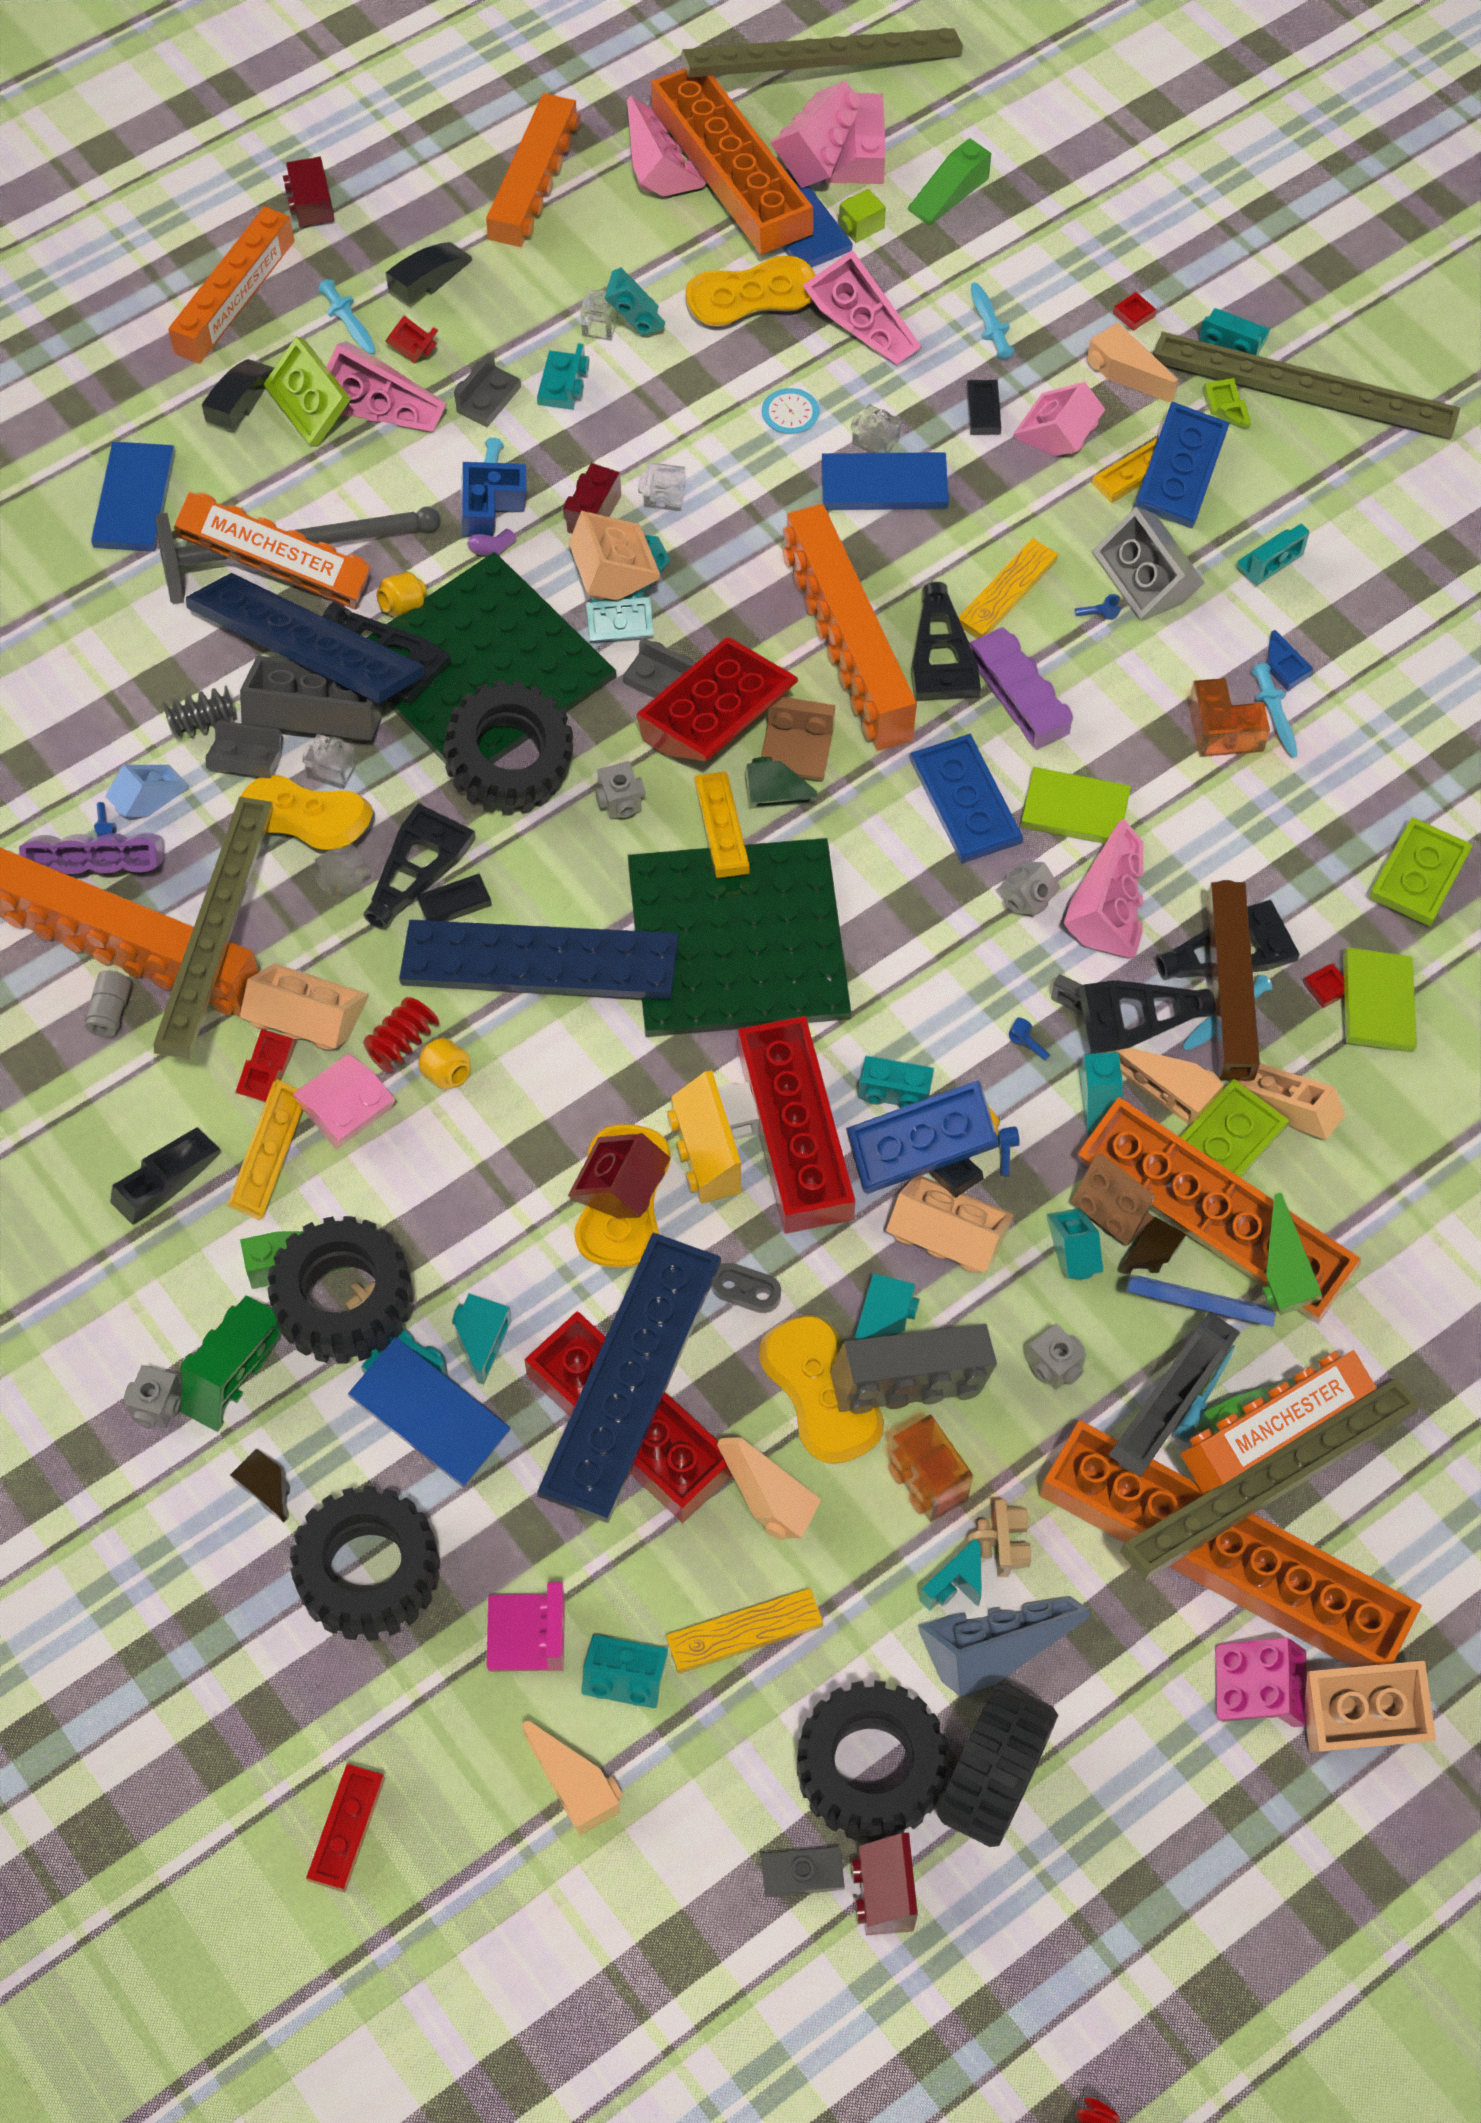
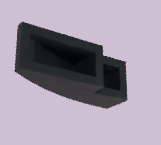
(426, 270)
(236, 393)
(163, 1175)

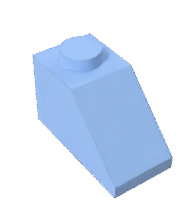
(144, 789)

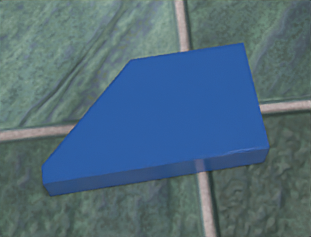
(1286, 663)

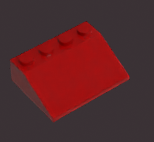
(712, 701)

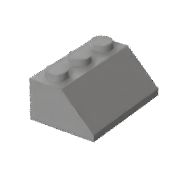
(1147, 564)

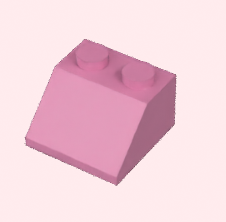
(1061, 420)
(344, 1100)

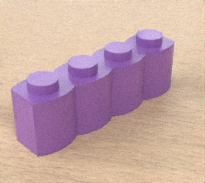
(1020, 688)
(100, 854)

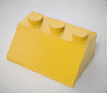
(705, 1140)

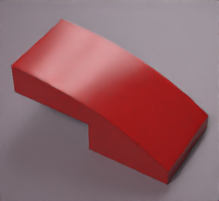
(266, 1065)

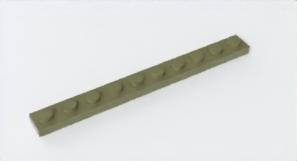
(821, 52)
(1307, 384)
(213, 929)
(1268, 1479)

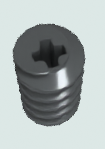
(199, 712)

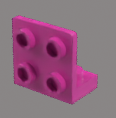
(526, 1631)
(1261, 1681)

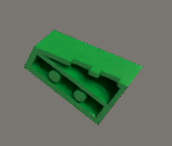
(226, 1359)

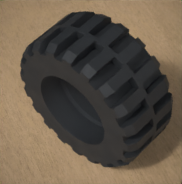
(516, 708)
(331, 1247)
(355, 1517)
(880, 1710)
(997, 1765)

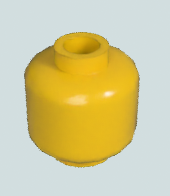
(400, 593)
(444, 1063)

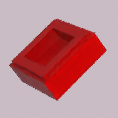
(1134, 311)
(1326, 985)

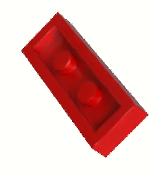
(345, 1828)

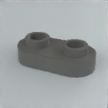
(747, 1287)

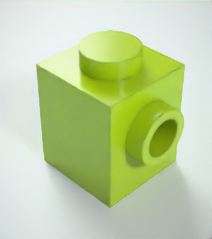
(861, 215)

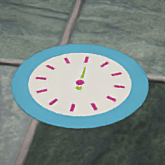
(790, 410)

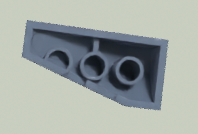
(989, 1648)

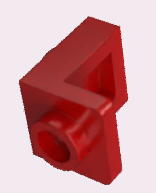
(411, 339)

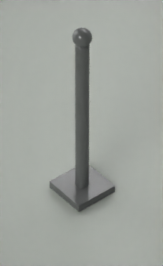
(172, 558)

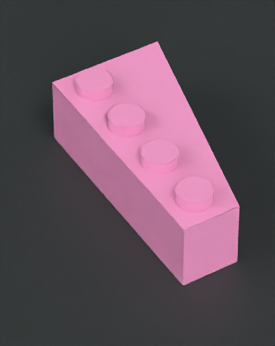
(818, 134)

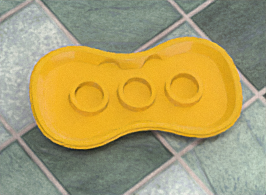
(727, 296)
(317, 817)
(615, 1240)
(799, 1361)

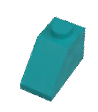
(1100, 1086)
(1076, 1243)
(887, 1307)
(480, 1331)

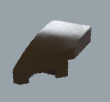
(1154, 1247)
(265, 1482)

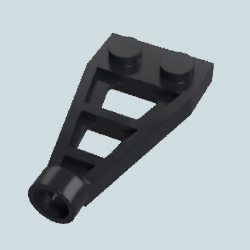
(422, 650)
(943, 680)
(433, 831)
(1267, 934)
(1105, 1019)

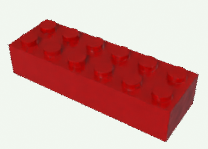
(796, 1125)
(678, 1455)

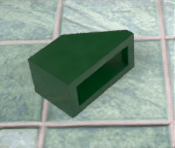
(776, 785)

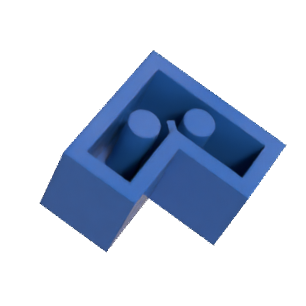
(487, 489)

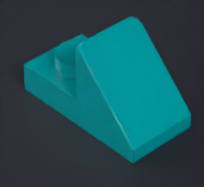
(962, 1572)

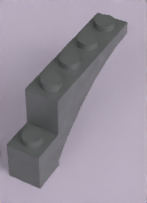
(1174, 1394)

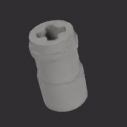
(107, 1003)

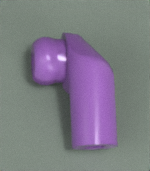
(486, 544)

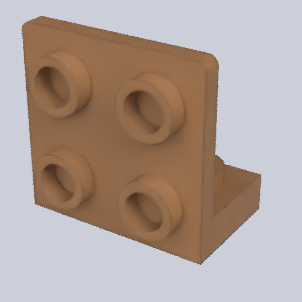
(800, 735)
(1114, 1200)

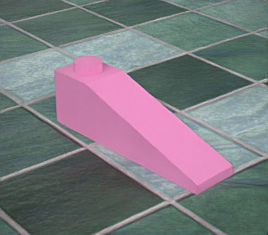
(864, 149)
(657, 156)
(858, 304)
(381, 391)
(1107, 900)

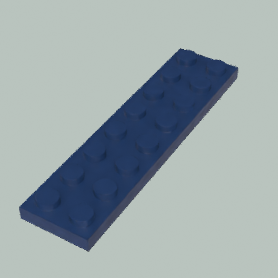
(305, 637)
(540, 959)
(629, 1378)

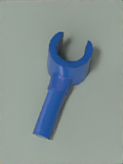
(1107, 609)
(101, 826)
(1020, 1035)
(1007, 1138)

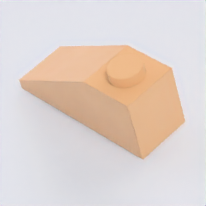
(1129, 363)
(1174, 1083)
(1305, 1102)
(769, 1491)
(576, 1781)

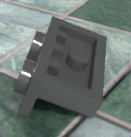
(485, 391)
(655, 668)
(244, 749)

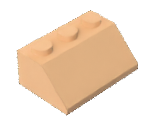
(611, 556)
(302, 1006)
(949, 1226)
(1368, 1706)

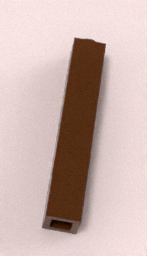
(1232, 981)

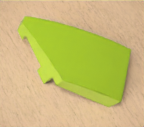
(1225, 402)

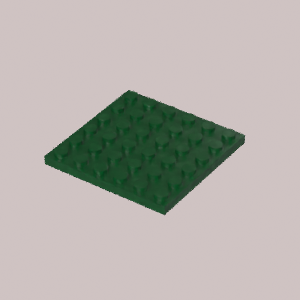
(495, 633)
(748, 943)

